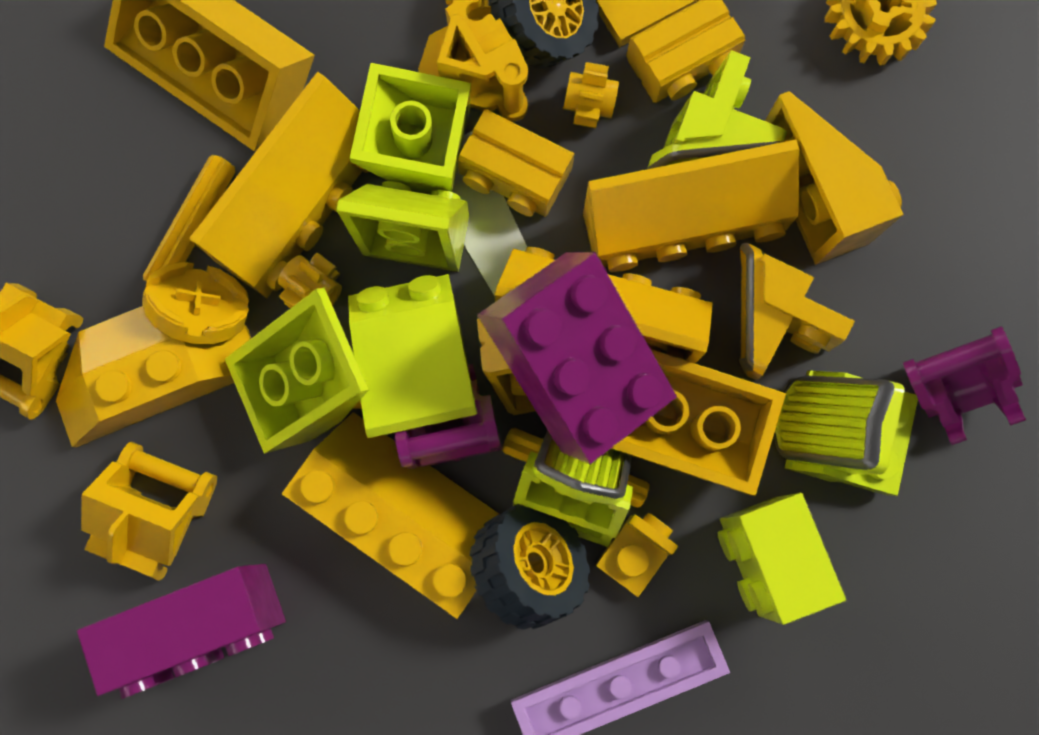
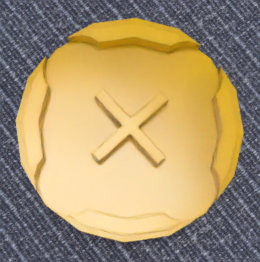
(195, 303)

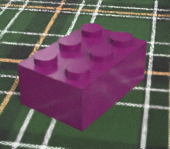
(578, 355)
(182, 631)

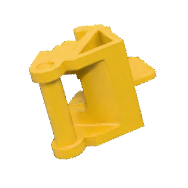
(479, 54)
(36, 342)
(134, 527)

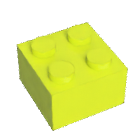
(780, 559)

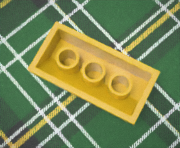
(213, 60)
(285, 189)
(693, 205)
(668, 320)
(712, 429)
(398, 516)

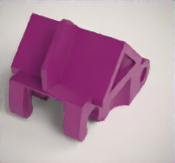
(967, 380)
(452, 438)

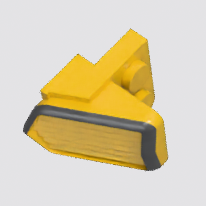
(776, 303)

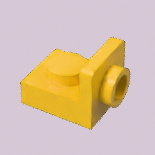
(637, 552)

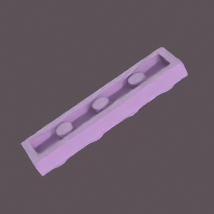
(623, 684)

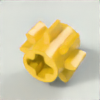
(591, 95)
(304, 276)

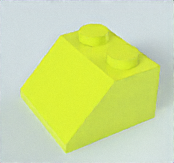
(411, 127)

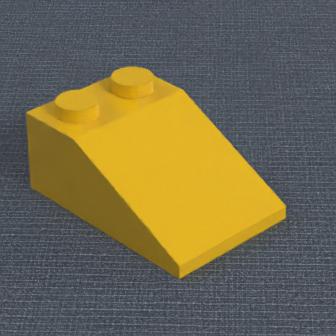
(841, 188)

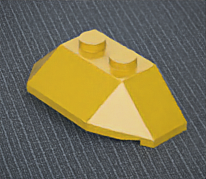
(133, 372)

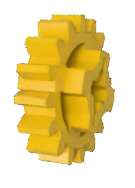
(868, 22)

